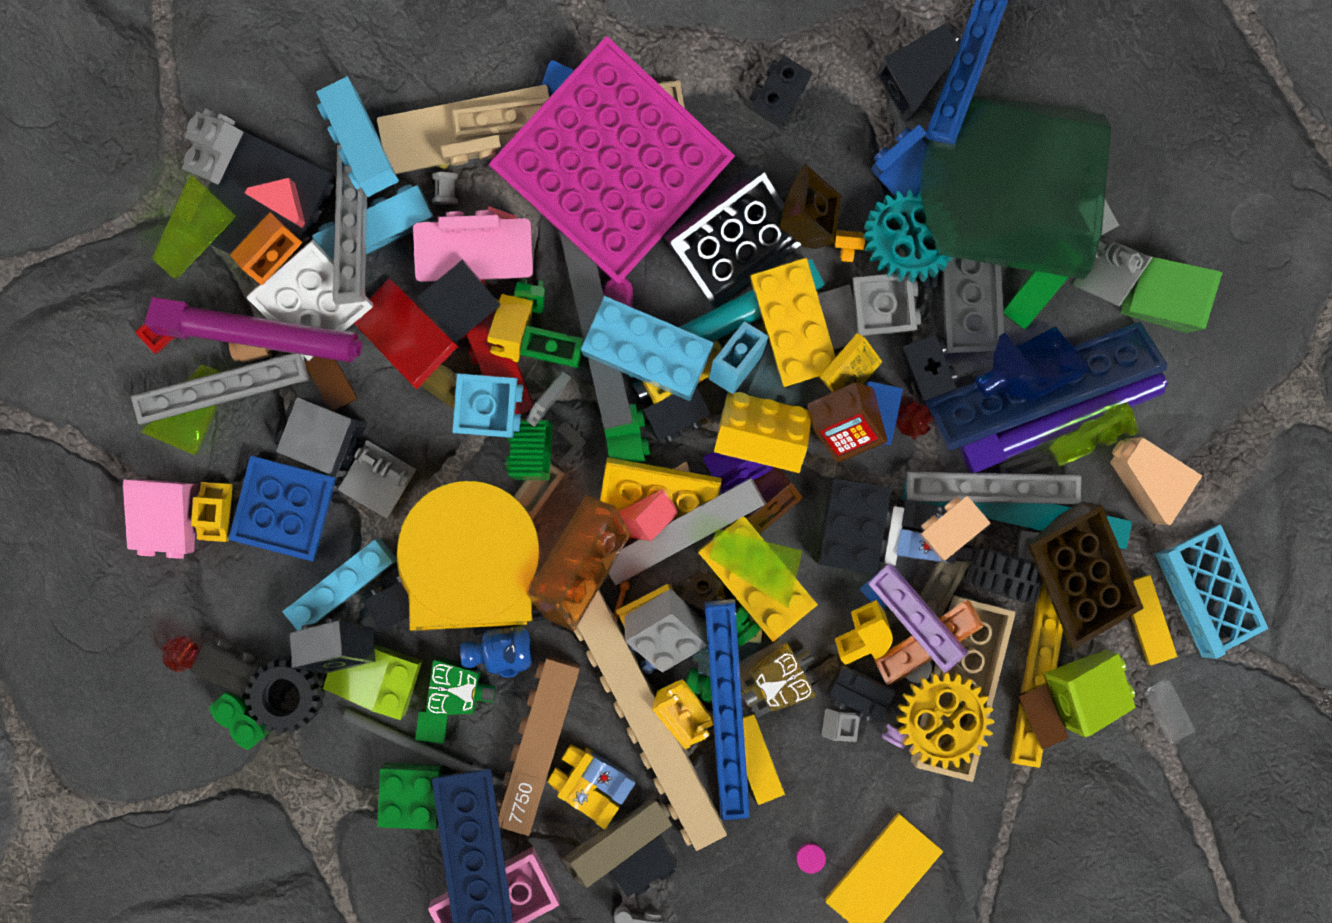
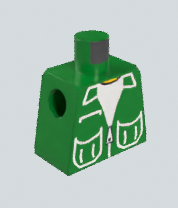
(456, 689)

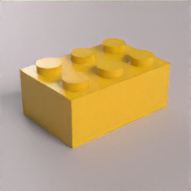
(763, 431)

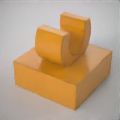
(848, 242)

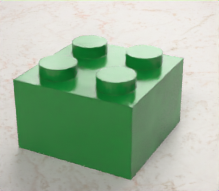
(407, 796)

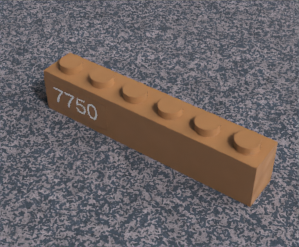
(538, 744)

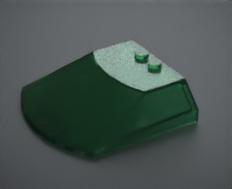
(1019, 187)

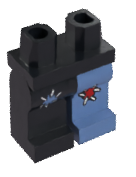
(911, 543)

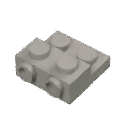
(213, 145)
(885, 305)

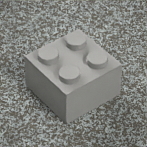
(665, 631)

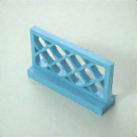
(1194, 607)

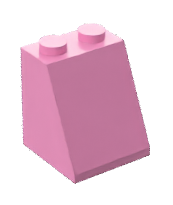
(159, 516)

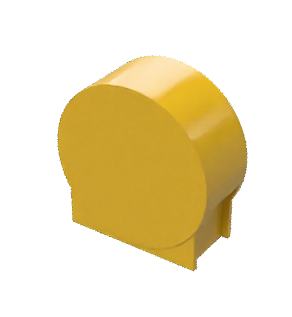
(467, 558)

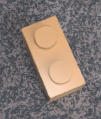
(954, 528)

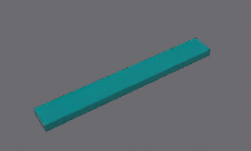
(1033, 515)

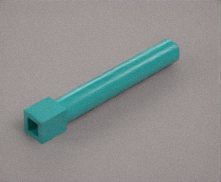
(733, 314)

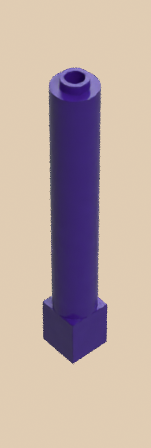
(1015, 440)

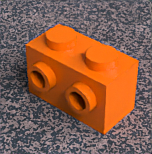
(265, 248)

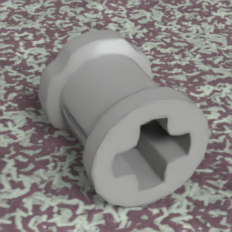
(444, 188)

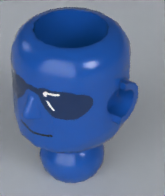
(502, 651)

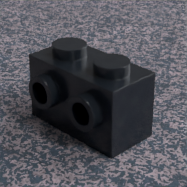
(780, 91)

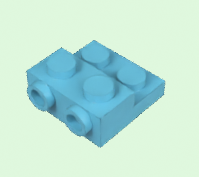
(487, 405)

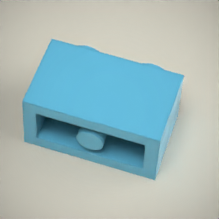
(738, 357)

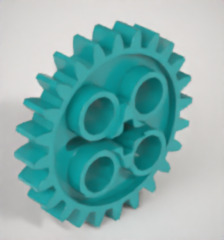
(885, 241)

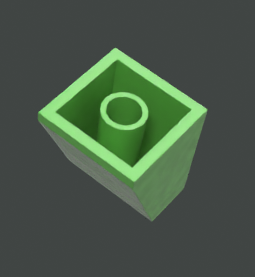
(1173, 295)

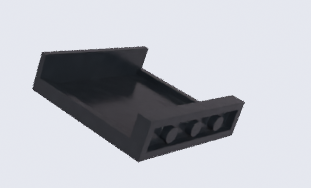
(260, 163)

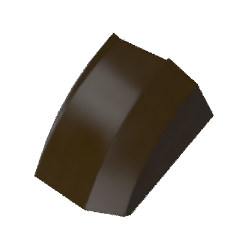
(811, 210)

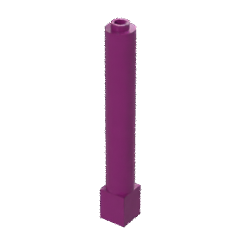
(181, 321)

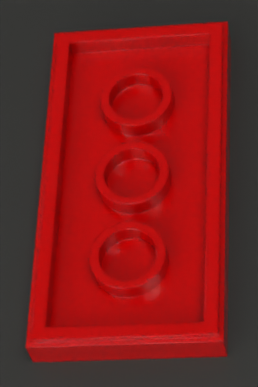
(405, 334)

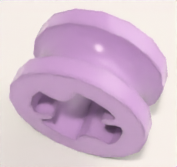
(894, 736)

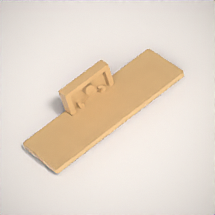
(428, 139)

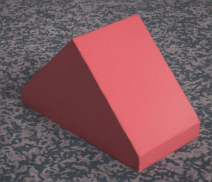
(280, 197)
(649, 516)

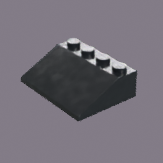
(731, 236)

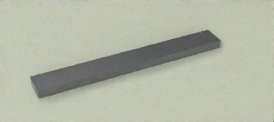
(588, 298)

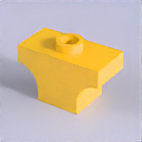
(212, 511)

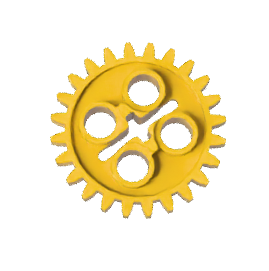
(963, 739)

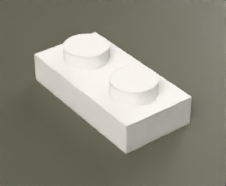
(892, 534)

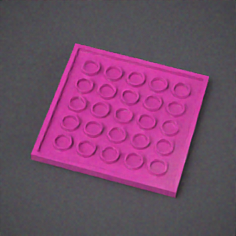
(611, 160)

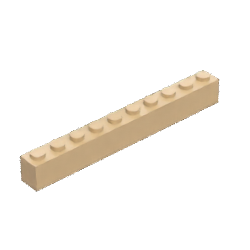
(661, 749)

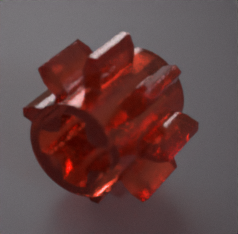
(914, 420)
(179, 653)

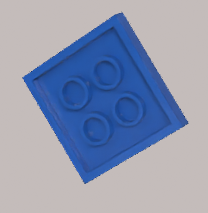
(282, 508)

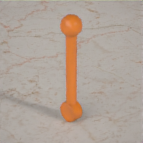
(624, 586)

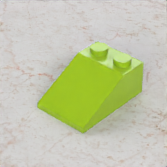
(380, 685)

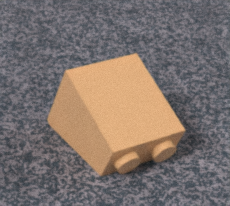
(1154, 478)

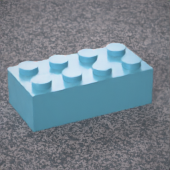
(647, 348)

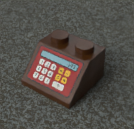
(848, 421)

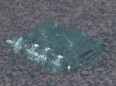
(767, 382)

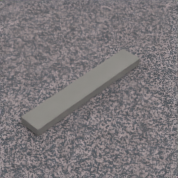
(349, 238)
(219, 388)
(994, 487)
(687, 530)

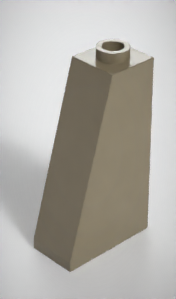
(616, 843)

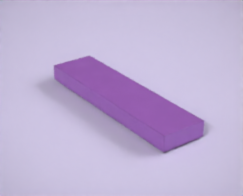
(918, 618)

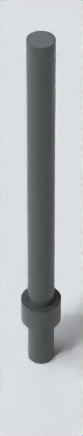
(414, 745)

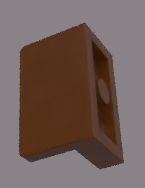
(779, 497)

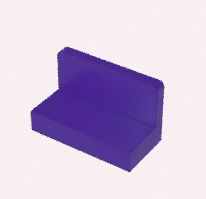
(733, 470)

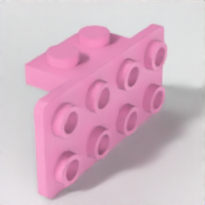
(485, 241)

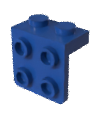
(902, 165)

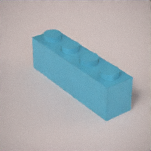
(356, 136)
(386, 220)
(341, 585)

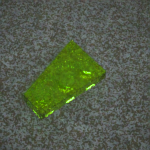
(192, 228)
(187, 429)
(1103, 430)
(759, 562)

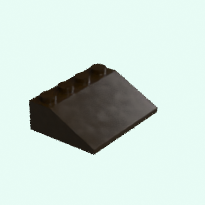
(1084, 573)

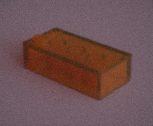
(579, 563)

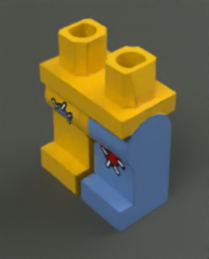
(592, 785)

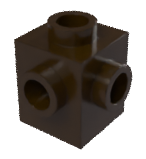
(701, 589)

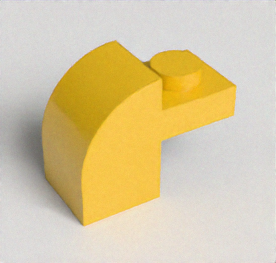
(869, 636)

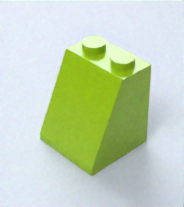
(1091, 692)

